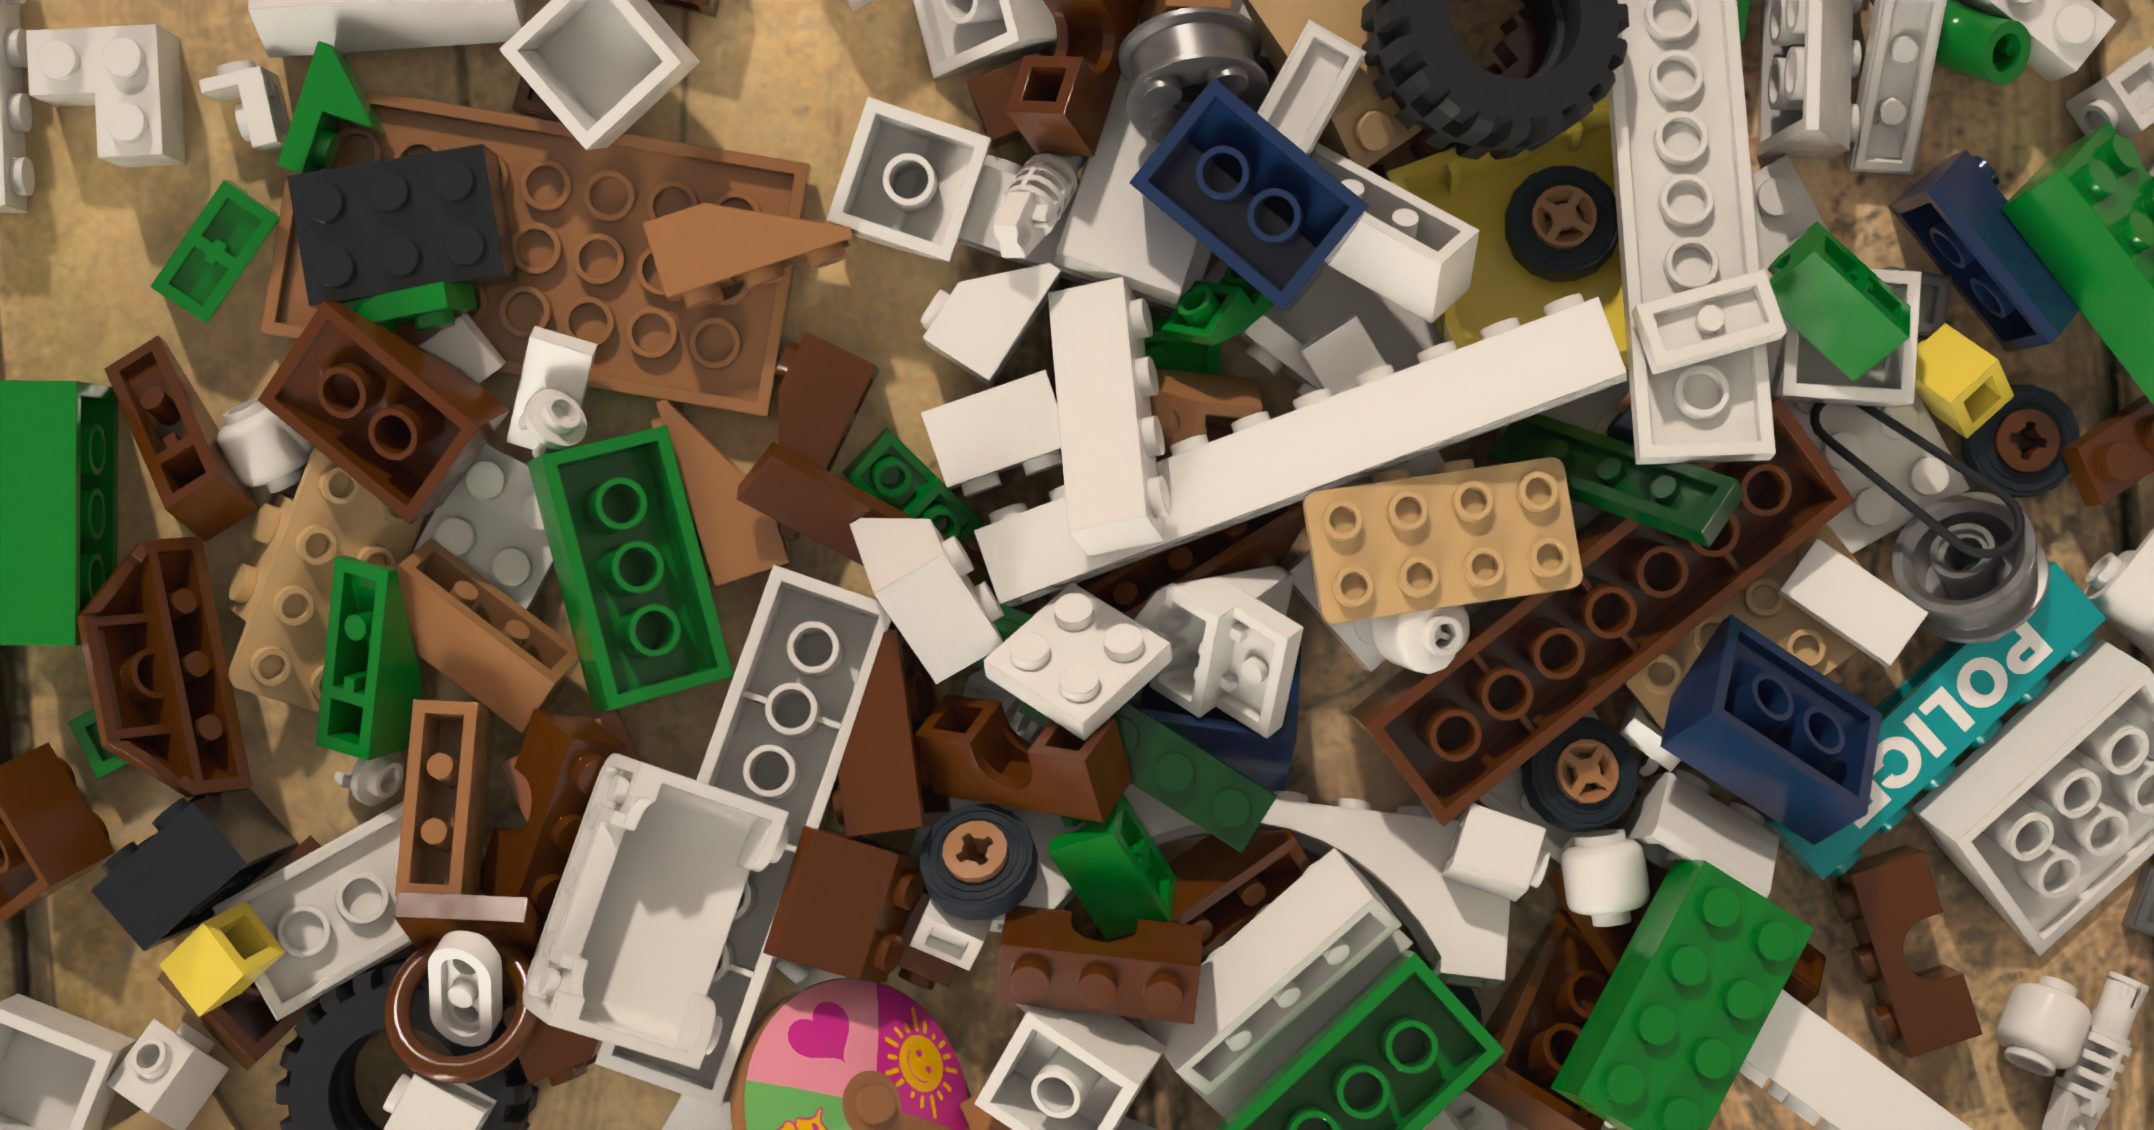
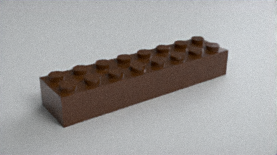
(1558, 654)

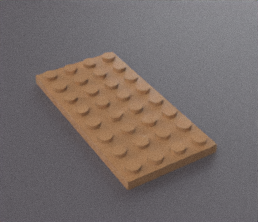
(586, 252)

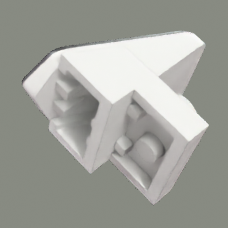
(1228, 644)

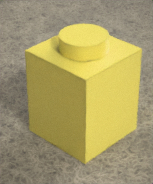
(1959, 380)
(222, 958)

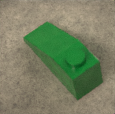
(367, 664)

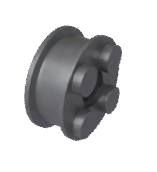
(1178, 56)
(1993, 592)

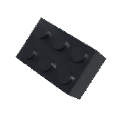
(403, 224)
(193, 862)

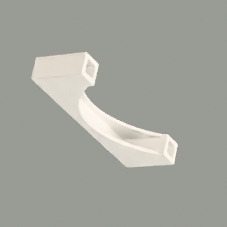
(1398, 853)

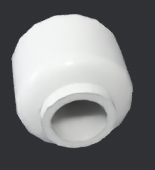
(262, 447)
(1422, 639)
(1605, 876)
(2043, 1026)

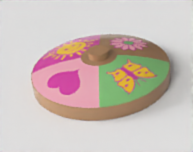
(847, 1061)

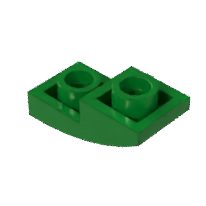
(1216, 311)
(903, 481)

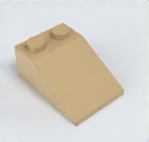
(1362, 123)

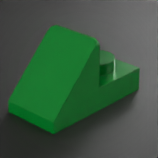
(328, 96)

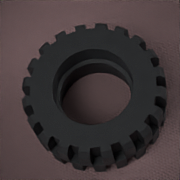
(1480, 110)
(326, 1048)

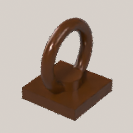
(514, 932)

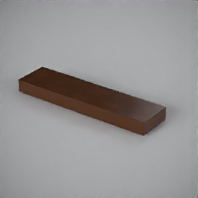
(820, 503)

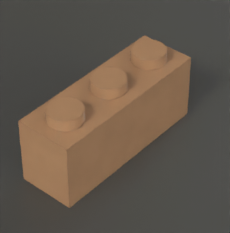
(482, 636)
(445, 798)

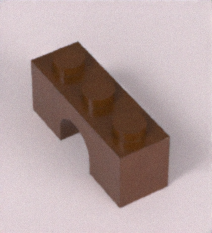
(1067, 96)
(982, 759)
(561, 764)
(1882, 902)
(1139, 977)

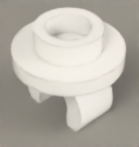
(553, 421)
(374, 779)

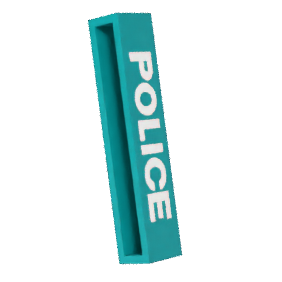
(1945, 709)

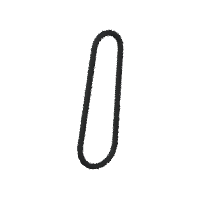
(1909, 504)

